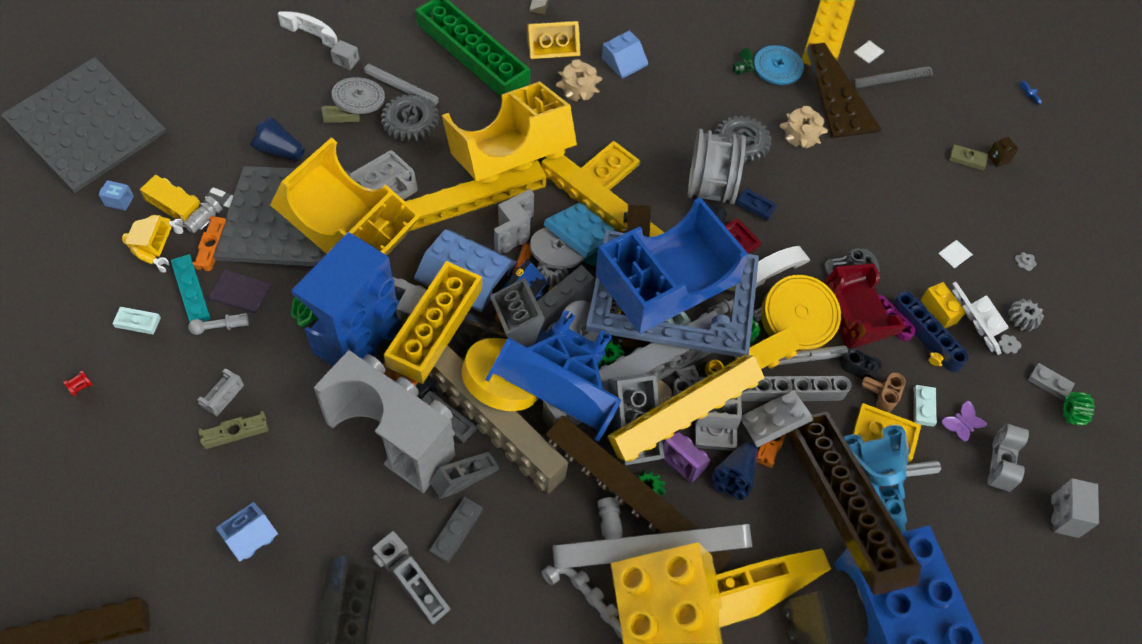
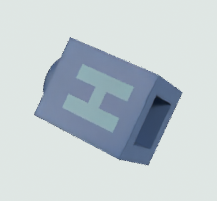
(116, 195)

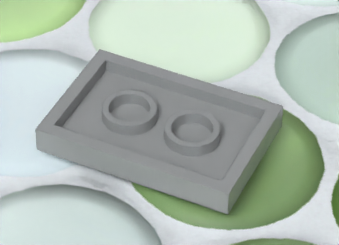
(776, 418)

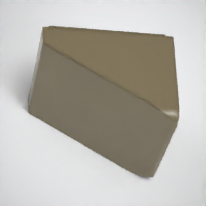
(539, 6)

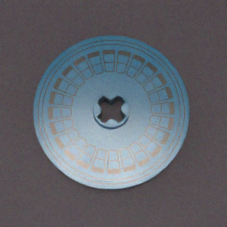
(767, 66)

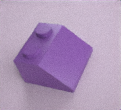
(685, 457)

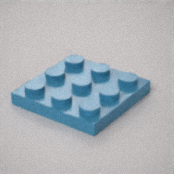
(579, 229)

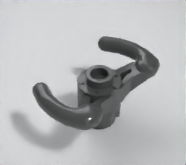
(854, 257)

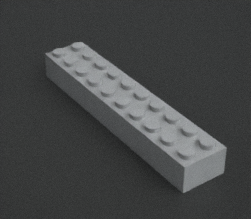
(652, 359)

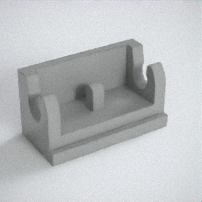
(221, 393)

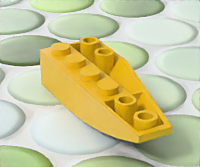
(762, 585)

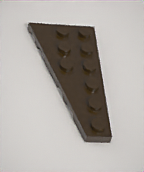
(841, 103)

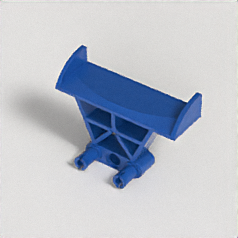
(562, 373)

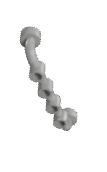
(593, 596)

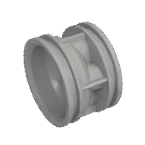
(716, 167)

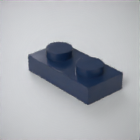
(756, 204)

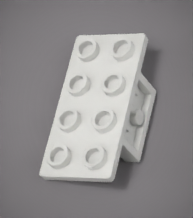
(985, 316)

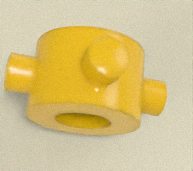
(936, 359)

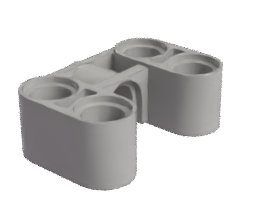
(1004, 469)

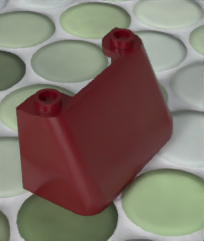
(861, 309)

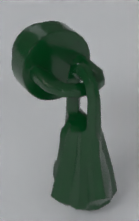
(738, 67)

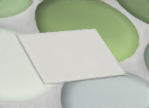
(869, 51)
(955, 254)

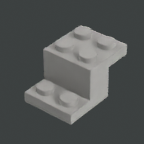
(514, 222)
(408, 298)
(719, 427)

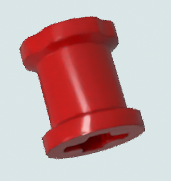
(77, 383)

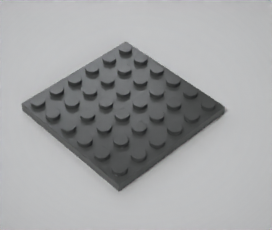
(83, 124)
(257, 231)

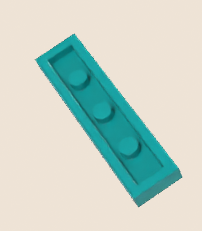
(190, 288)

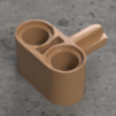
(886, 390)

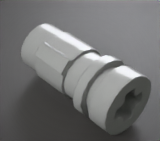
(200, 216)
(611, 523)

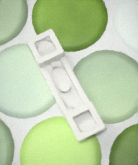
(294, 20)
(780, 262)

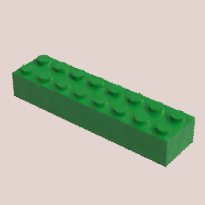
(473, 46)

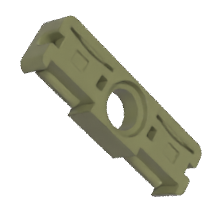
(219, 435)

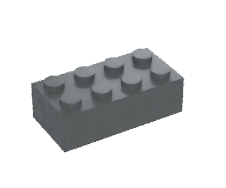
(638, 397)

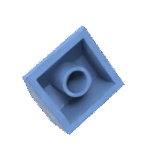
(624, 54)
(247, 531)

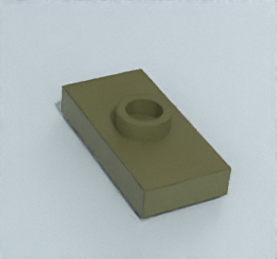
(335, 114)
(968, 157)

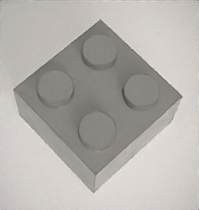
(1075, 508)

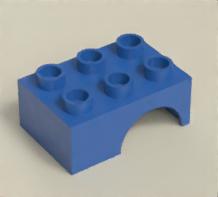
(670, 271)
(352, 299)
(920, 613)

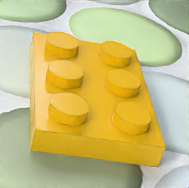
(611, 165)
(873, 420)

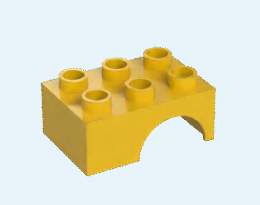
(528, 127)
(329, 204)
(668, 597)

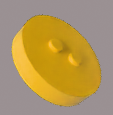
(803, 306)
(497, 392)

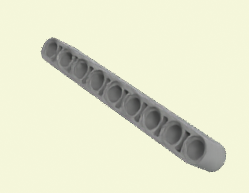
(788, 383)
(625, 548)

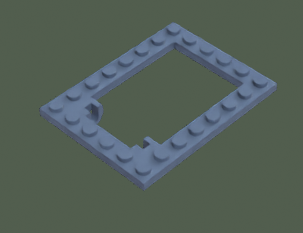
(727, 340)

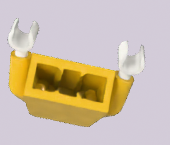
(149, 237)

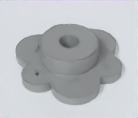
(1025, 261)
(1009, 344)

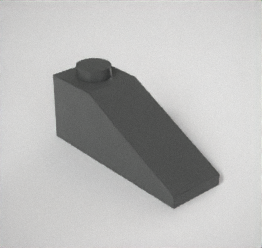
(462, 474)
(419, 588)

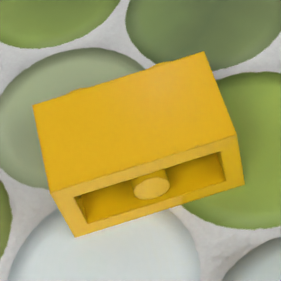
(943, 305)

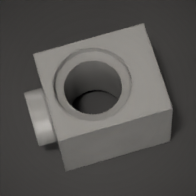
(344, 55)
(391, 541)

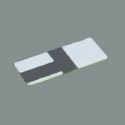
(220, 196)

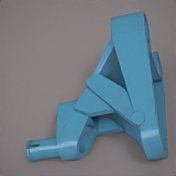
(885, 456)

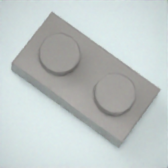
(1051, 381)

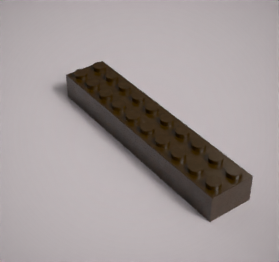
(855, 507)

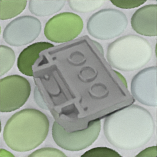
(387, 170)

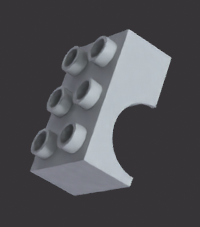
(413, 433)

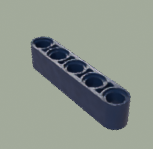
(932, 332)

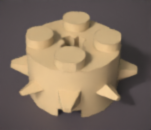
(579, 81)
(804, 127)

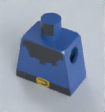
(533, 277)

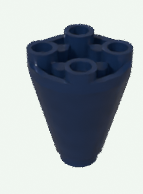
(276, 140)
(737, 472)

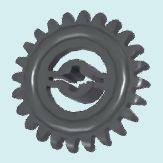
(411, 125)
(760, 141)

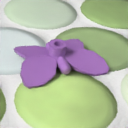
(964, 423)

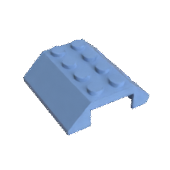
(467, 255)

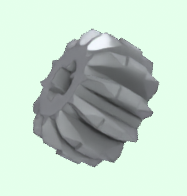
(552, 275)
(1025, 315)

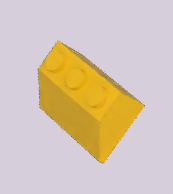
(553, 39)

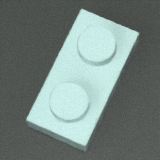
(136, 320)
(925, 405)

